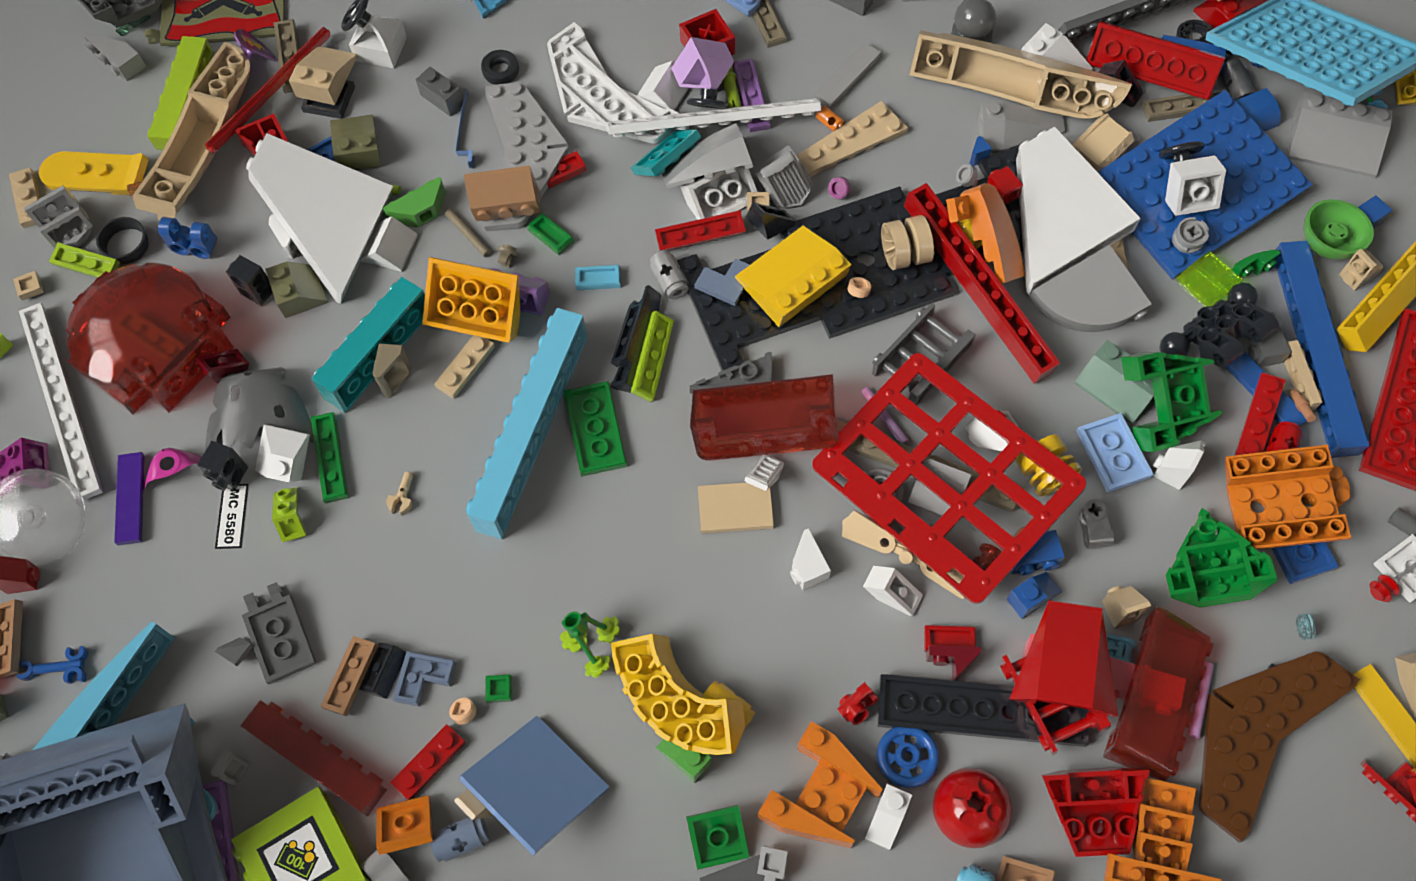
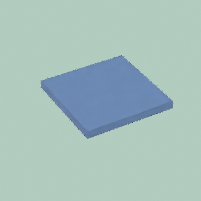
(534, 784)

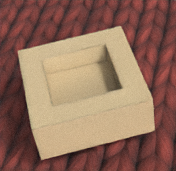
(758, 197)
(28, 285)

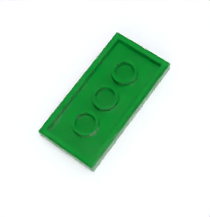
(595, 428)

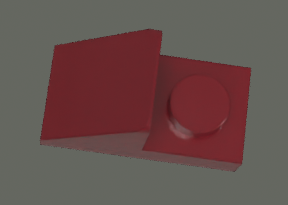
(222, 363)
(959, 656)

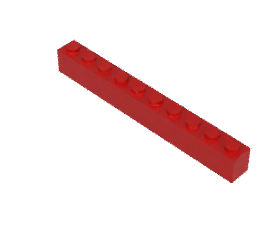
(983, 286)

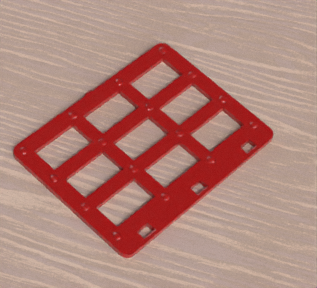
(918, 537)

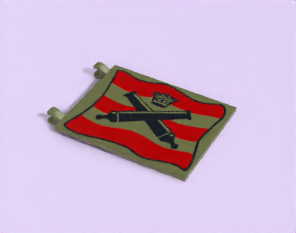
(215, 19)

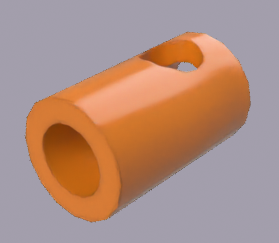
(829, 118)

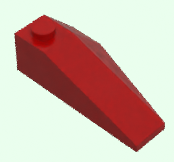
(1222, 11)

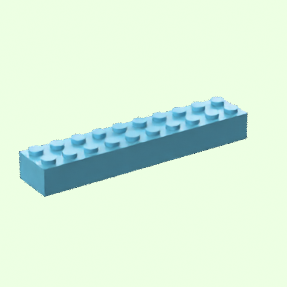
(527, 424)

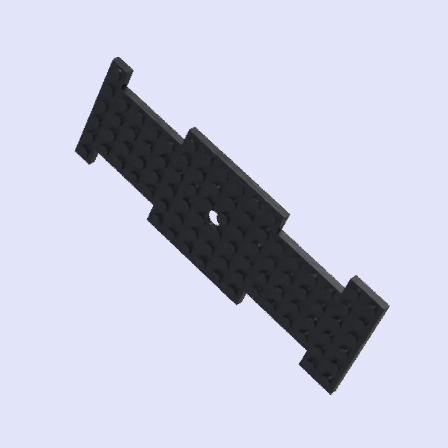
(853, 231)

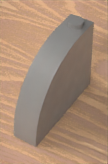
(1092, 295)

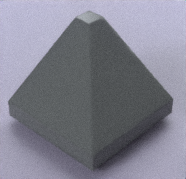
(235, 650)

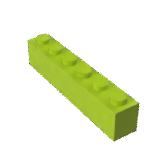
(190, 61)

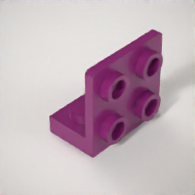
(23, 455)

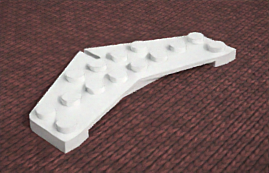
(589, 93)

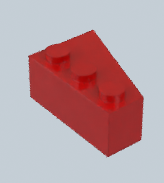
(253, 132)

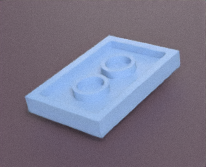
(1114, 452)

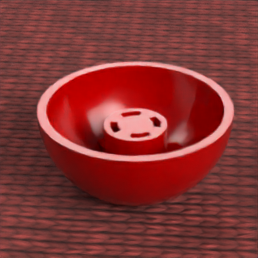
(958, 810)

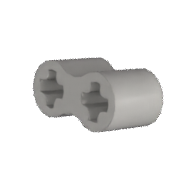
(383, 868)

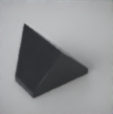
(769, 220)

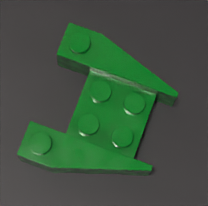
(1178, 396)

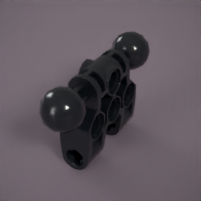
(1222, 325)

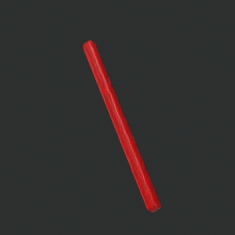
(265, 92)

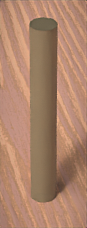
(465, 230)

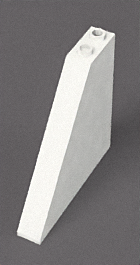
(320, 206)
(1064, 208)

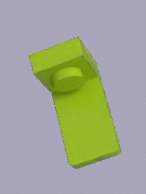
(286, 515)

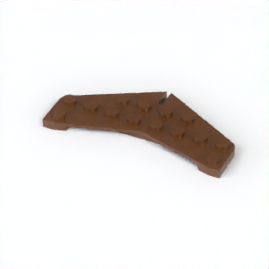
(1245, 737)

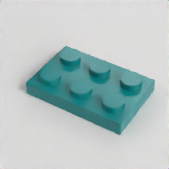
(666, 153)

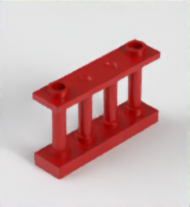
(1049, 740)

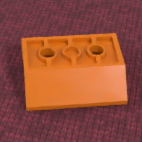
(1278, 484)

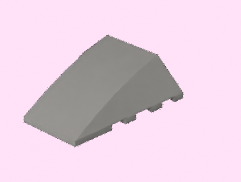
(710, 156)

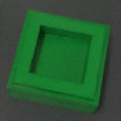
(498, 688)

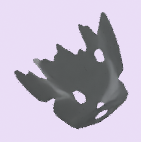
(255, 407)

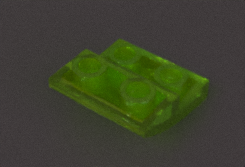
(1208, 279)

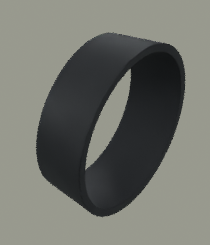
(113, 227)

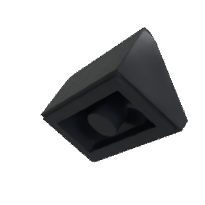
(383, 670)

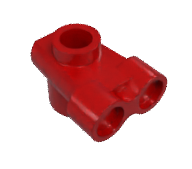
(854, 706)

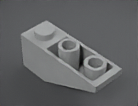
(116, 53)

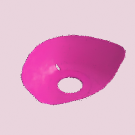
(182, 460)

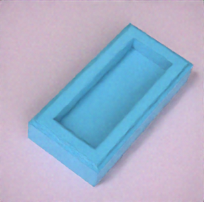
(597, 277)

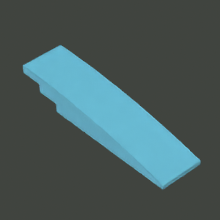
(112, 688)

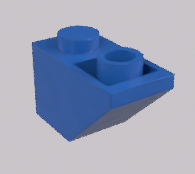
(1044, 554)

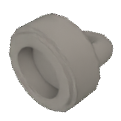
(967, 175)

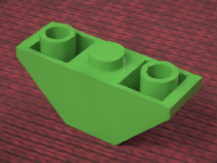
(418, 205)

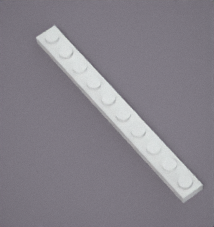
(704, 118)
(60, 401)

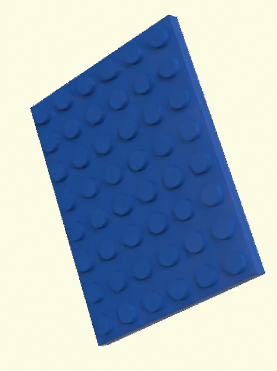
(1255, 182)

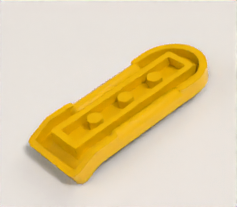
(93, 171)

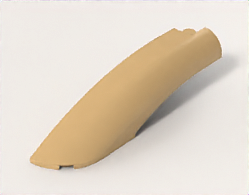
(1016, 75)
(185, 156)

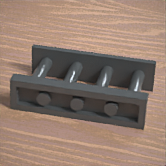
(946, 358)

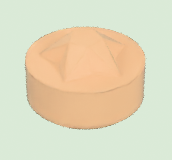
(859, 287)
(463, 711)

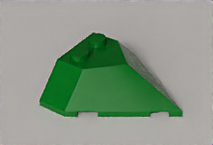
(1217, 566)

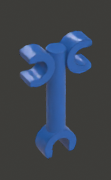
(70, 667)

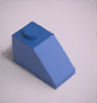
(1033, 594)

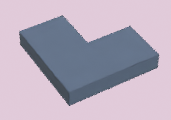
(722, 286)
(418, 670)

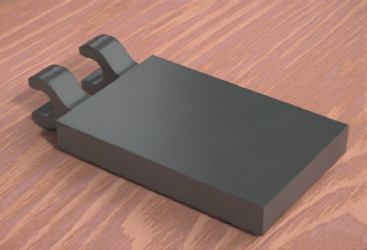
(277, 635)

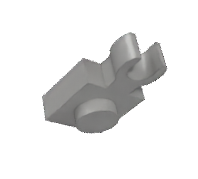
(773, 863)

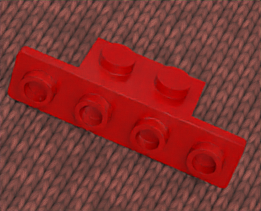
(1395, 785)

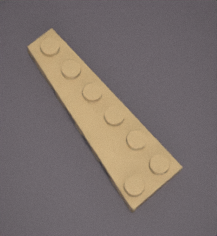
(860, 134)

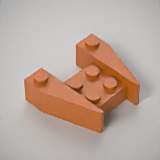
(828, 795)

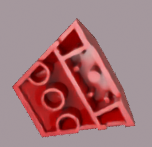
(1097, 807)

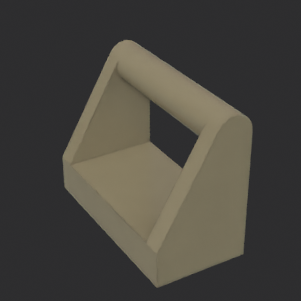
(394, 362)

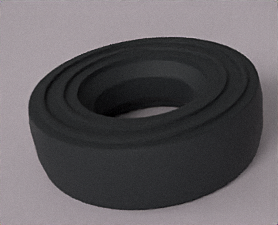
(495, 57)

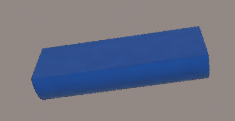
(1262, 109)

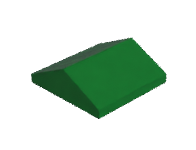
(717, 837)

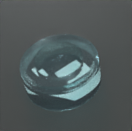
(1305, 626)

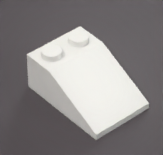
(1054, 45)

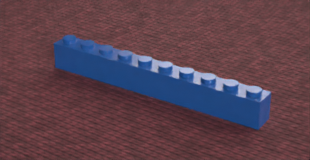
(1318, 339)

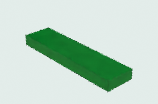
(329, 457)

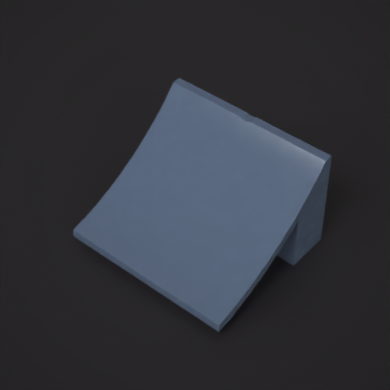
(109, 807)

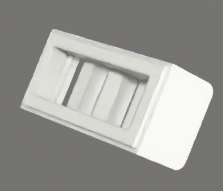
(765, 472)

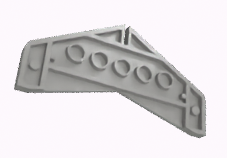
(527, 140)

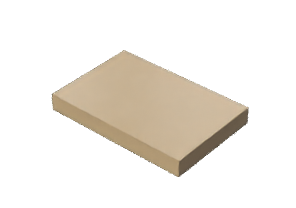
(734, 508)

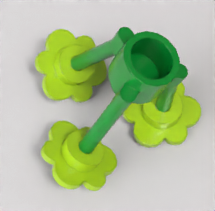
(576, 635)

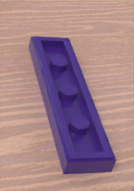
(129, 498)

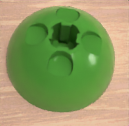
(1337, 229)

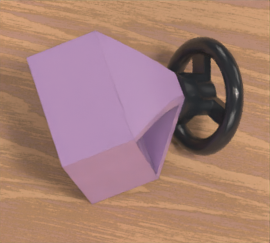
(703, 67)

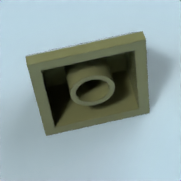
(295, 287)

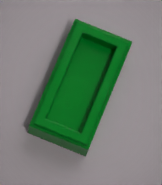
(550, 233)

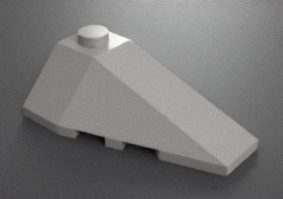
(1011, 124)

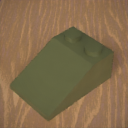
(355, 142)

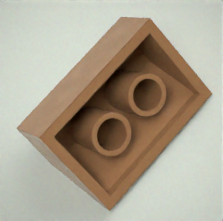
(502, 193)

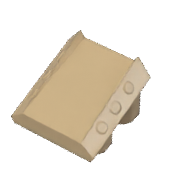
(1103, 142)

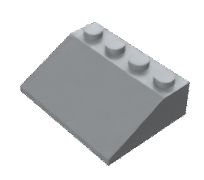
(1339, 134)

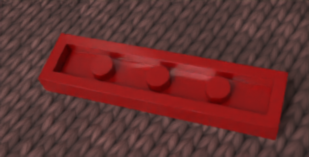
(700, 231)
(1260, 414)

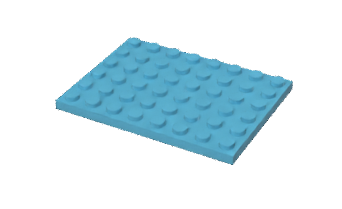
(1318, 48)

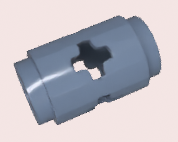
(450, 842)

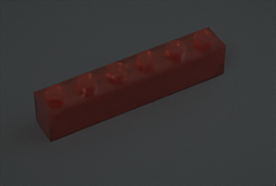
(315, 758)

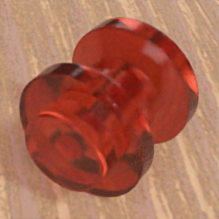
(988, 555)

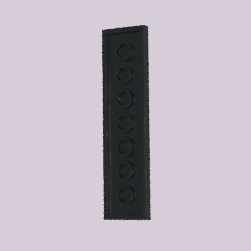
(967, 710)

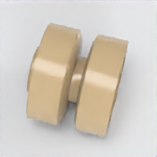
(907, 242)

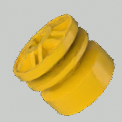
(1041, 480)

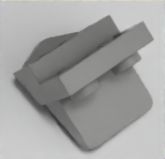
(784, 179)
(61, 218)

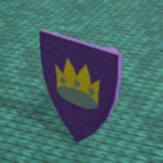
(251, 45)

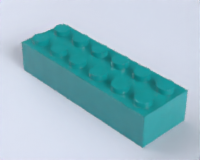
(352, 364)

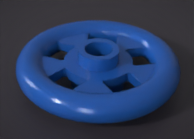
(904, 778)

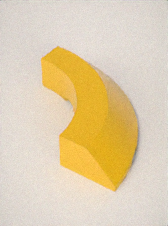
(671, 703)

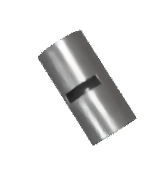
(1237, 79)

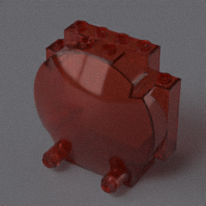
(141, 334)

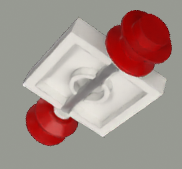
(1397, 571)

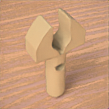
(401, 495)

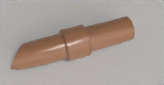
(1302, 405)

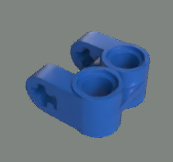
(182, 240)

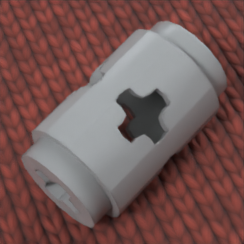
(672, 285)

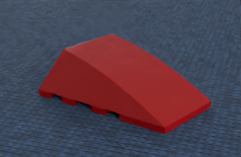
(1069, 661)

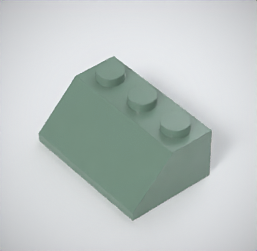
(1105, 382)

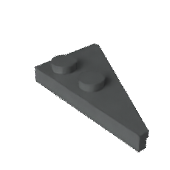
(746, 373)

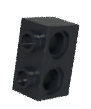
(250, 280)
(222, 466)

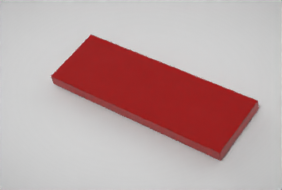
(1157, 60)

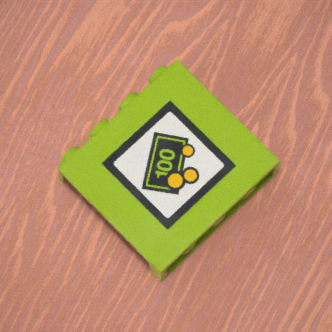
(299, 844)

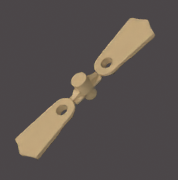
(869, 534)

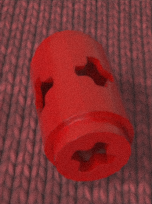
(1285, 436)

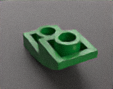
(1256, 263)

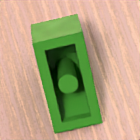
(689, 762)

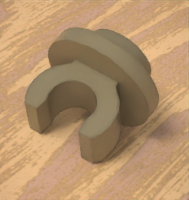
(506, 255)

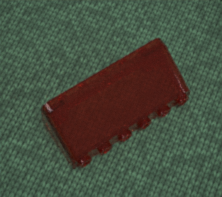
(764, 418)
(1160, 695)

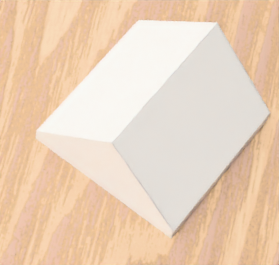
(663, 88)
(389, 245)

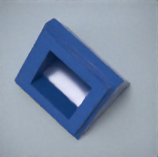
(980, 151)

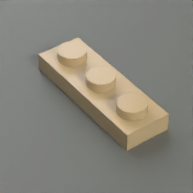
(24, 193)
(464, 366)
(1302, 376)

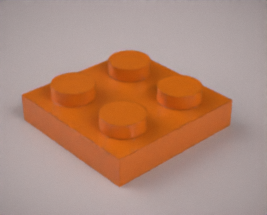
(404, 825)

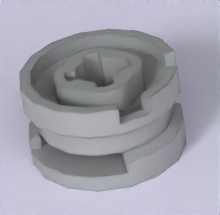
(1190, 235)

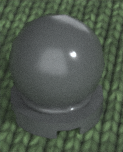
(975, 20)

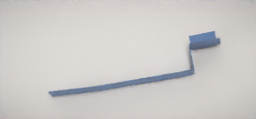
(471, 159)

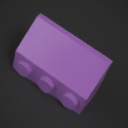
(533, 294)

